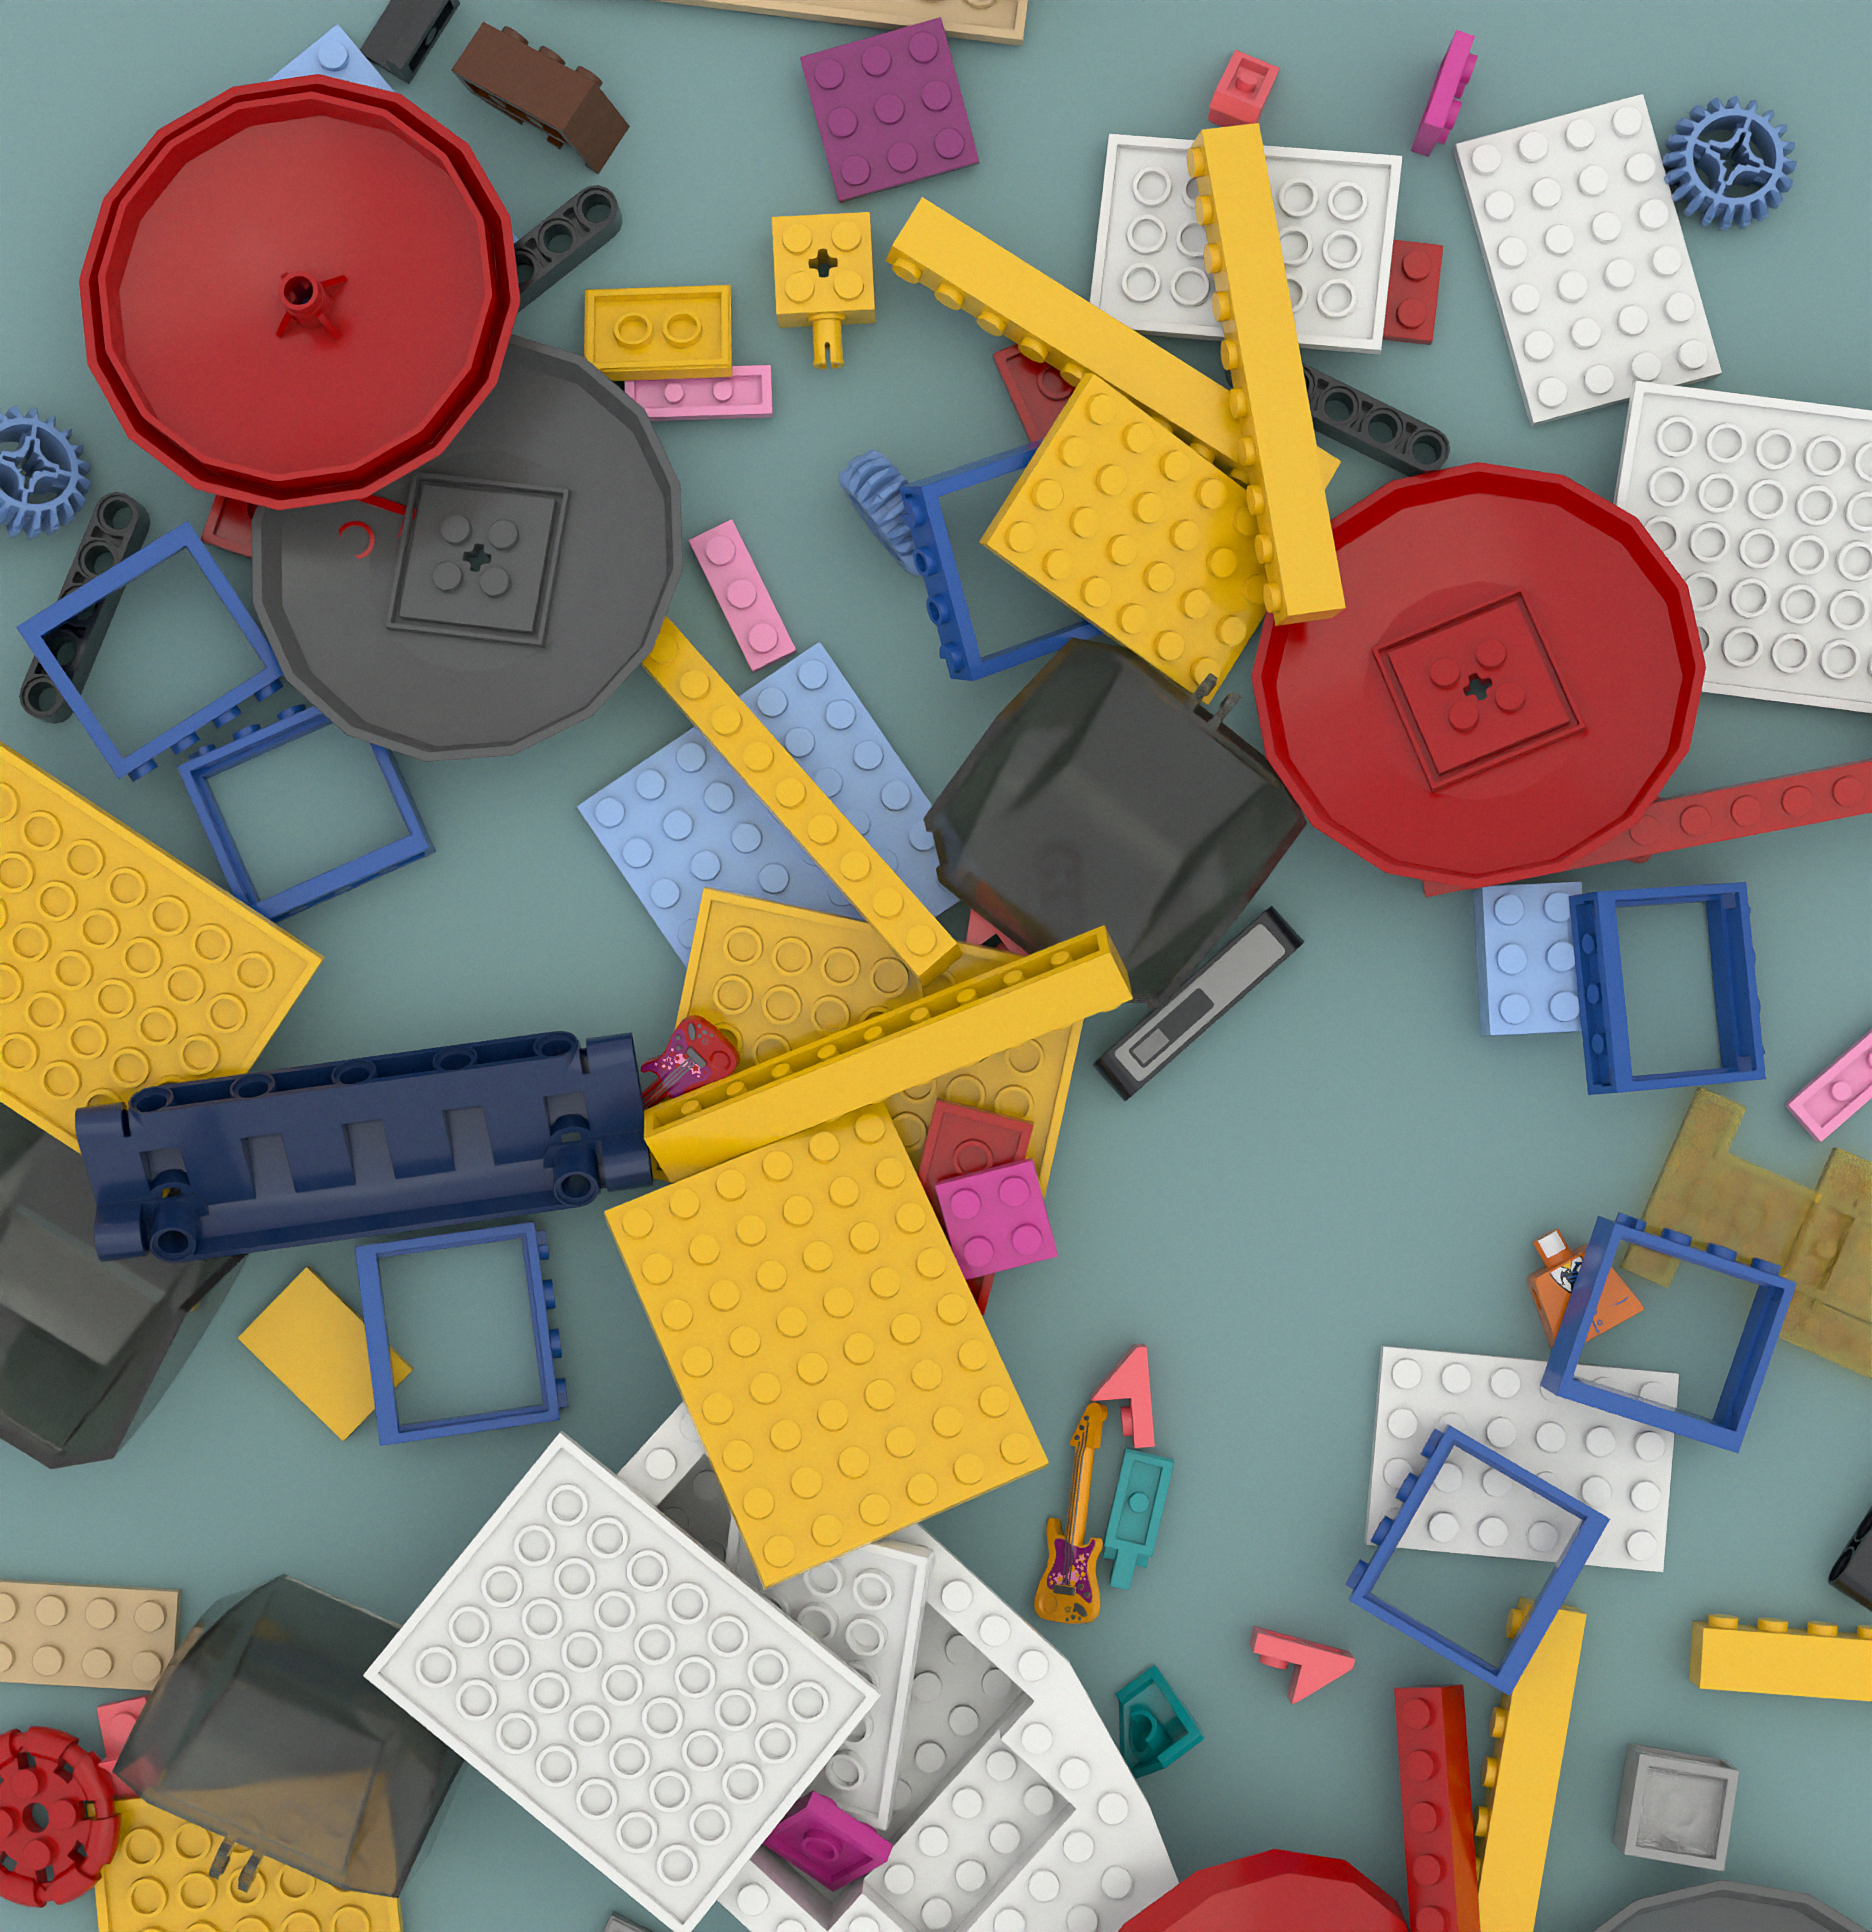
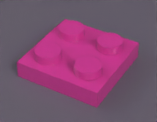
(1449, 84)
(996, 1218)
(827, 1842)

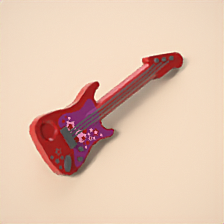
(692, 1059)

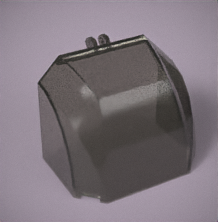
(1116, 810)
(79, 1337)
(288, 1744)

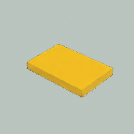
(659, 332)
(320, 1352)

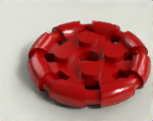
(67, 1826)

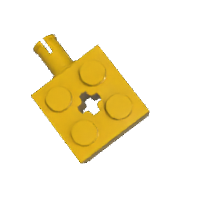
(830, 301)

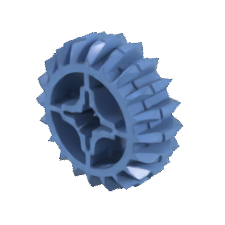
(1709, 158)
(57, 473)
(875, 494)

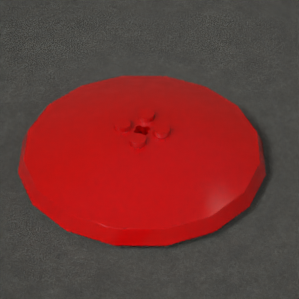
(242, 220)

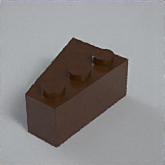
(542, 92)

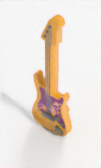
(1069, 1584)

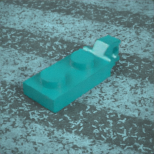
(1136, 1513)

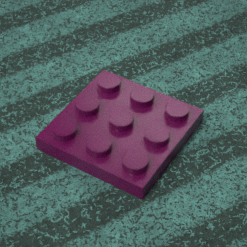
(889, 110)

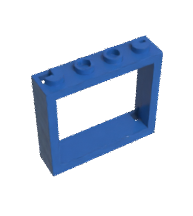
(938, 567)
(99, 588)
(253, 742)
(1603, 996)
(546, 1340)
(1750, 1359)
(1546, 1604)

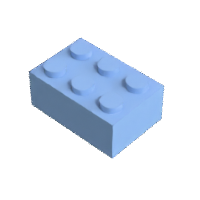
(1526, 959)

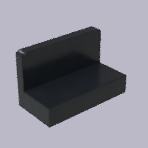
(407, 35)

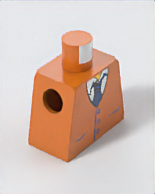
(1554, 1283)

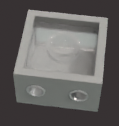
(1675, 1807)

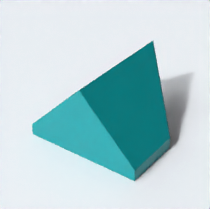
(1154, 1724)

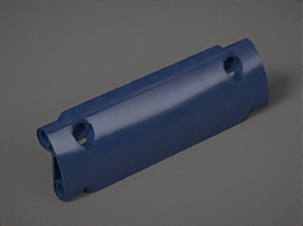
(365, 1146)

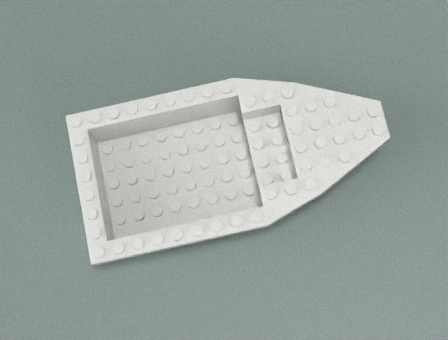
(1006, 1778)

